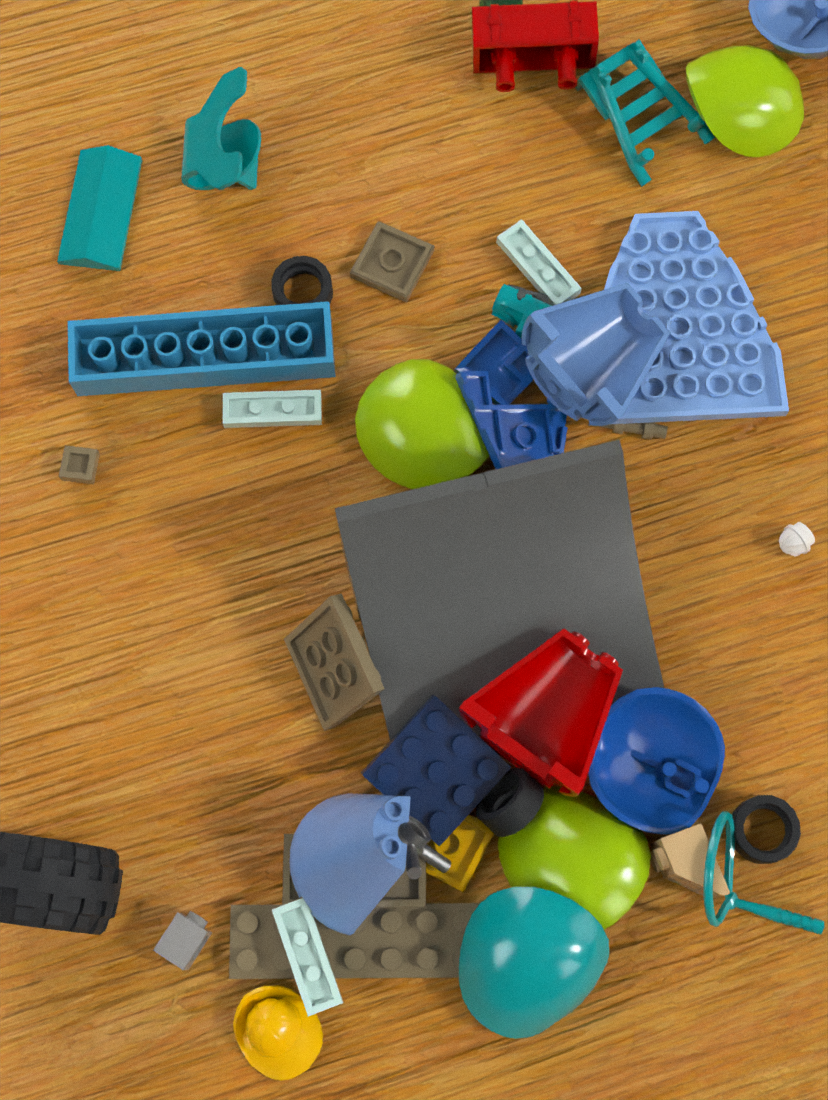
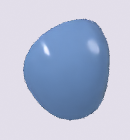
(793, 25)

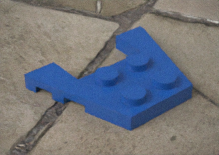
(512, 431)

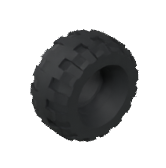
(57, 884)

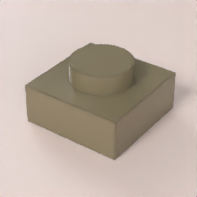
(79, 464)

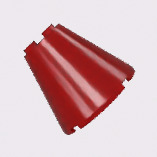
(548, 710)

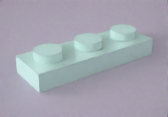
(538, 264)
(272, 408)
(307, 957)

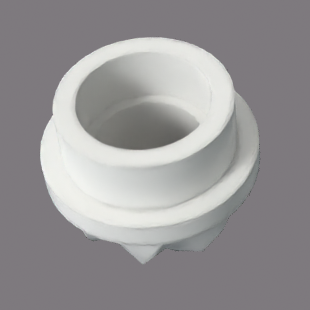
(796, 539)

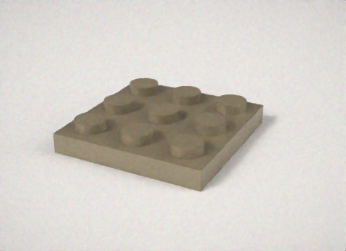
(333, 662)

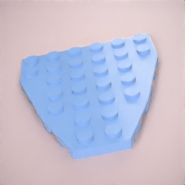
(718, 346)

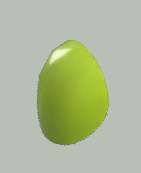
(747, 98)
(418, 425)
(580, 854)

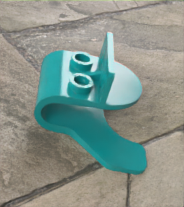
(217, 153)

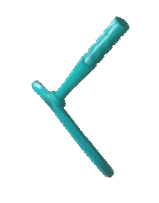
(731, 900)

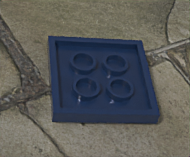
(439, 767)

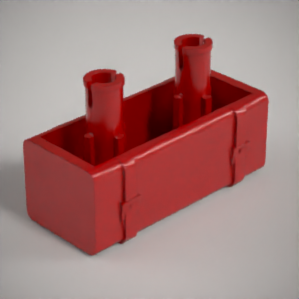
(535, 39)

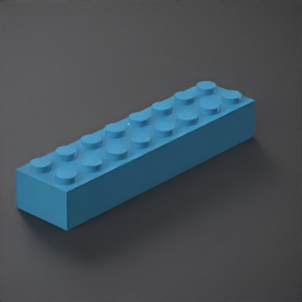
(201, 349)

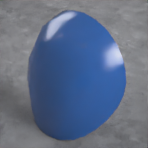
(657, 760)

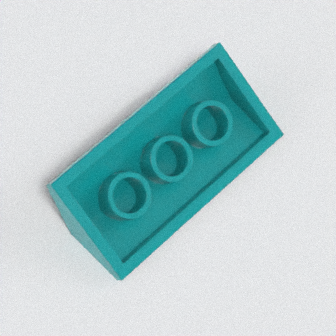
(100, 208)

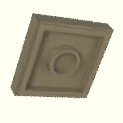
(392, 261)

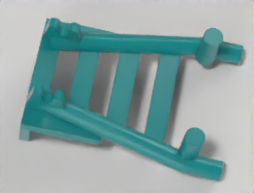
(604, 96)

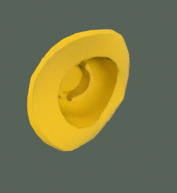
(277, 1032)

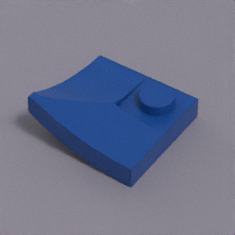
(504, 359)

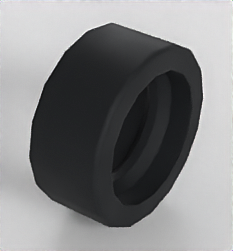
(301, 265)
(511, 803)
(789, 818)

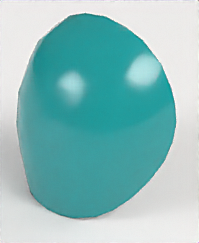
(529, 960)

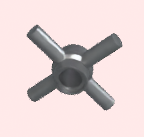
(416, 838)

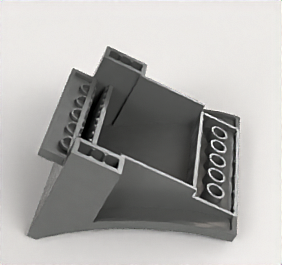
(491, 568)

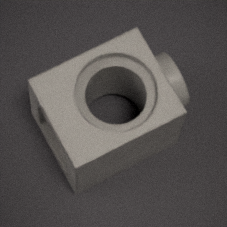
(183, 939)

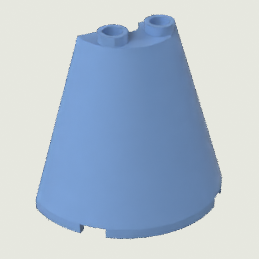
(593, 352)
(349, 856)

